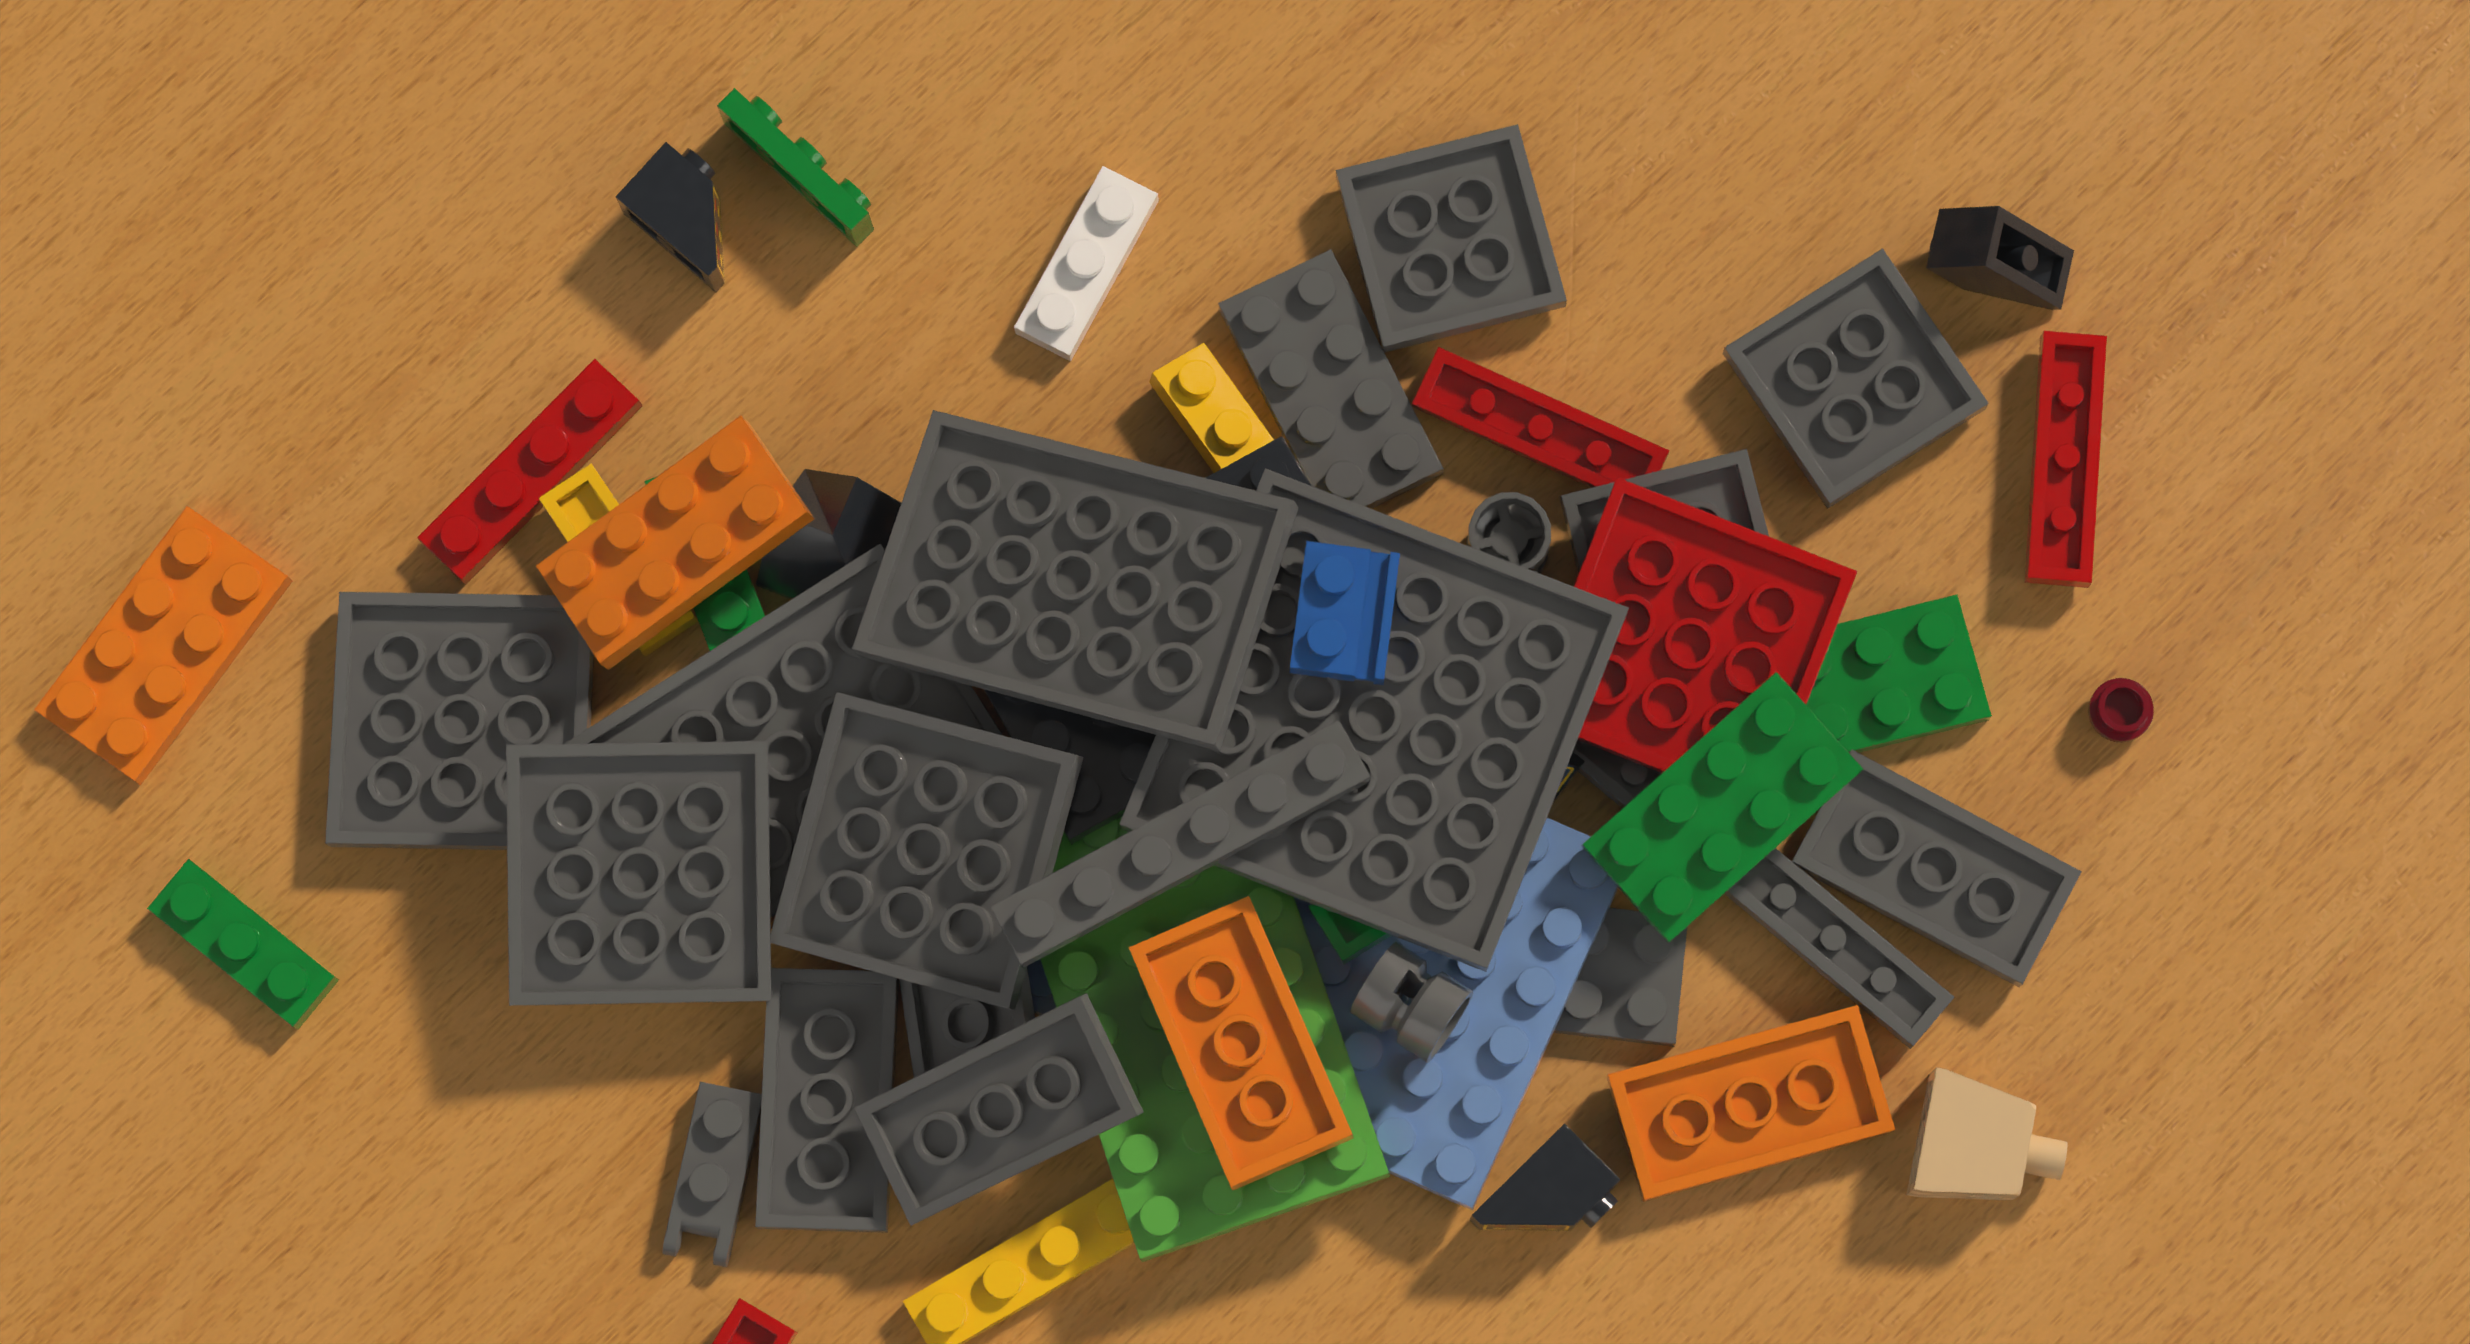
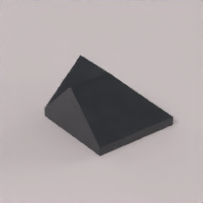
(846, 524)

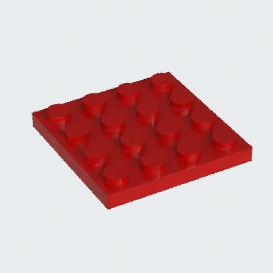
(1703, 623)

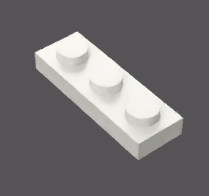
(1086, 263)

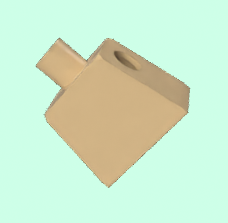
(1978, 1142)

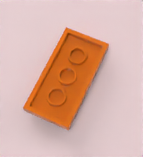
(674, 542)
(163, 645)
(1241, 1043)
(1750, 1103)

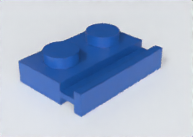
(1344, 613)

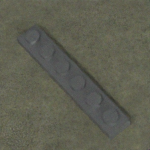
(1180, 843)

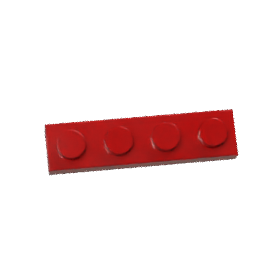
(1533, 423)
(2065, 459)
(535, 462)

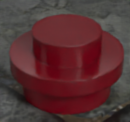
(2120, 710)

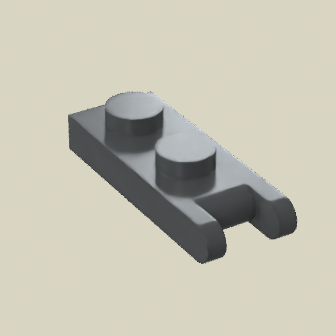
(714, 1168)

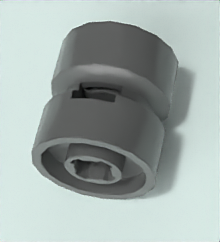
(1512, 530)
(1431, 1015)

